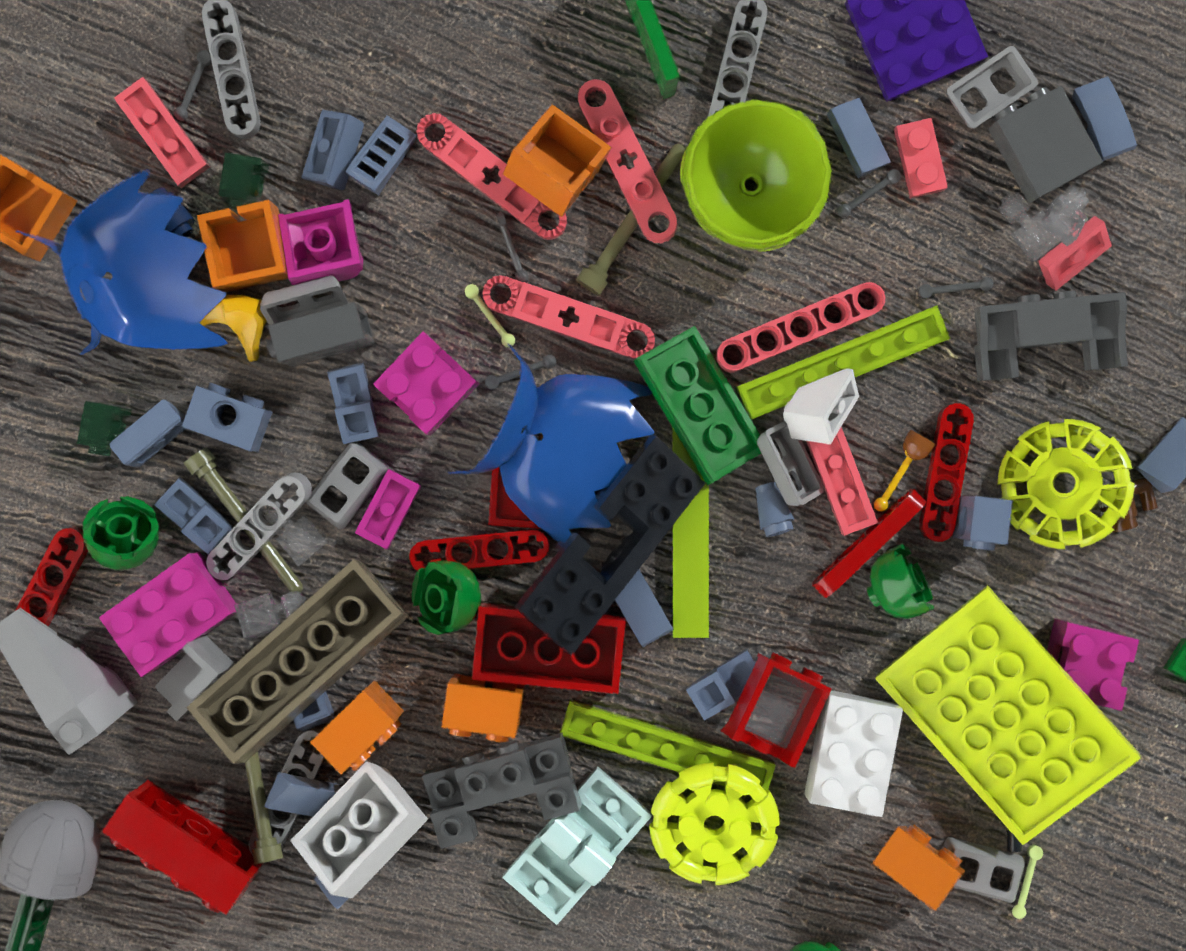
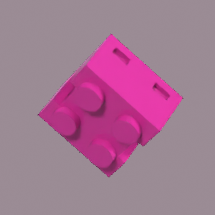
(426, 383)
(1093, 660)

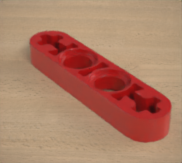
(952, 473)
(869, 543)
(479, 546)
(40, 586)

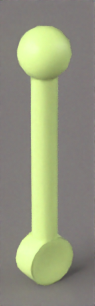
(472, 292)
(1035, 853)

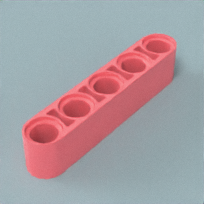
(816, 322)

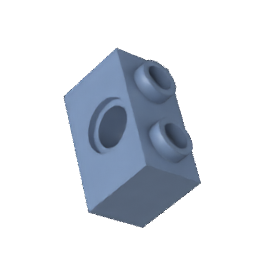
(205, 417)
(983, 522)

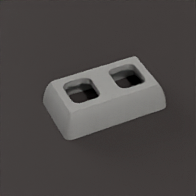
(980, 80)
(306, 302)
(795, 461)
(355, 493)
(987, 860)

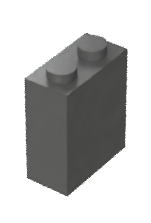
(1044, 143)
(320, 335)

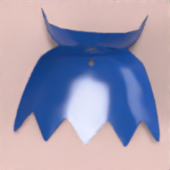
(149, 291)
(578, 452)

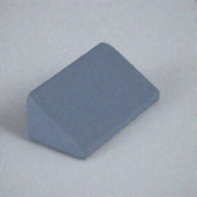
(858, 137)
(332, 149)
(148, 434)
(1167, 460)
(299, 794)

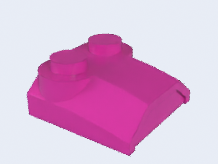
(321, 243)

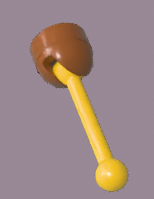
(915, 448)

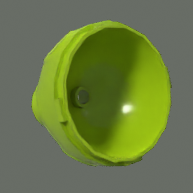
(764, 145)

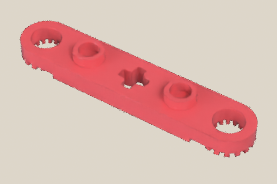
(470, 161)
(639, 183)
(543, 307)

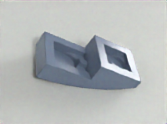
(1105, 118)
(353, 403)
(194, 515)
(643, 611)
(721, 685)

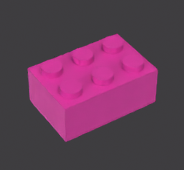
(169, 613)

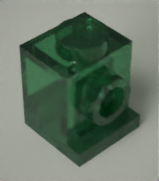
(242, 179)
(100, 426)

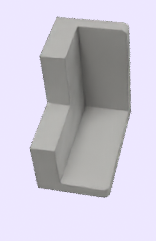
(193, 675)

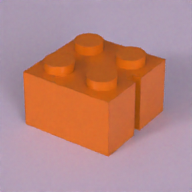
(556, 160)
(30, 207)
(243, 251)
(483, 710)
(350, 735)
(919, 866)

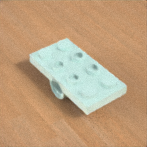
(577, 847)

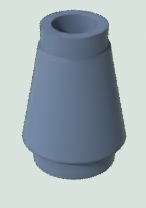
(773, 511)

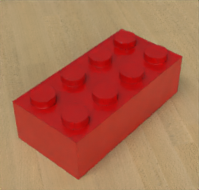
(519, 653)
(183, 846)

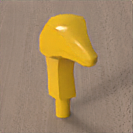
(243, 317)

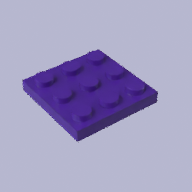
(915, 41)

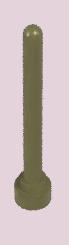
(594, 276)
(204, 467)
(266, 847)

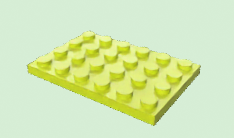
(1007, 716)

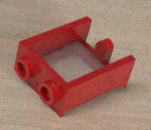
(778, 708)

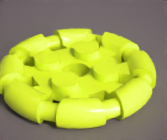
(1087, 489)
(714, 844)

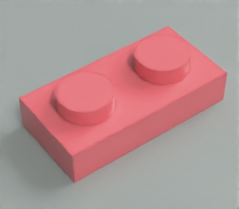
(920, 158)
(1067, 261)

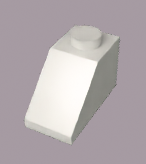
(821, 407)

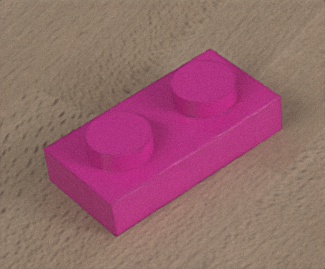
(388, 509)

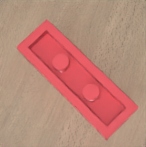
(161, 132)
(843, 484)

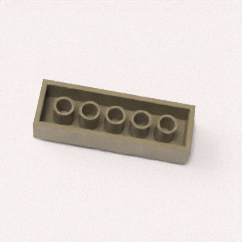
(297, 662)

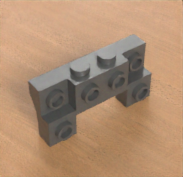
(1066, 319)
(496, 777)

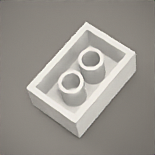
(853, 753)
(358, 830)

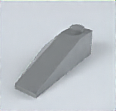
(64, 685)

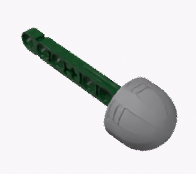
(46, 858)

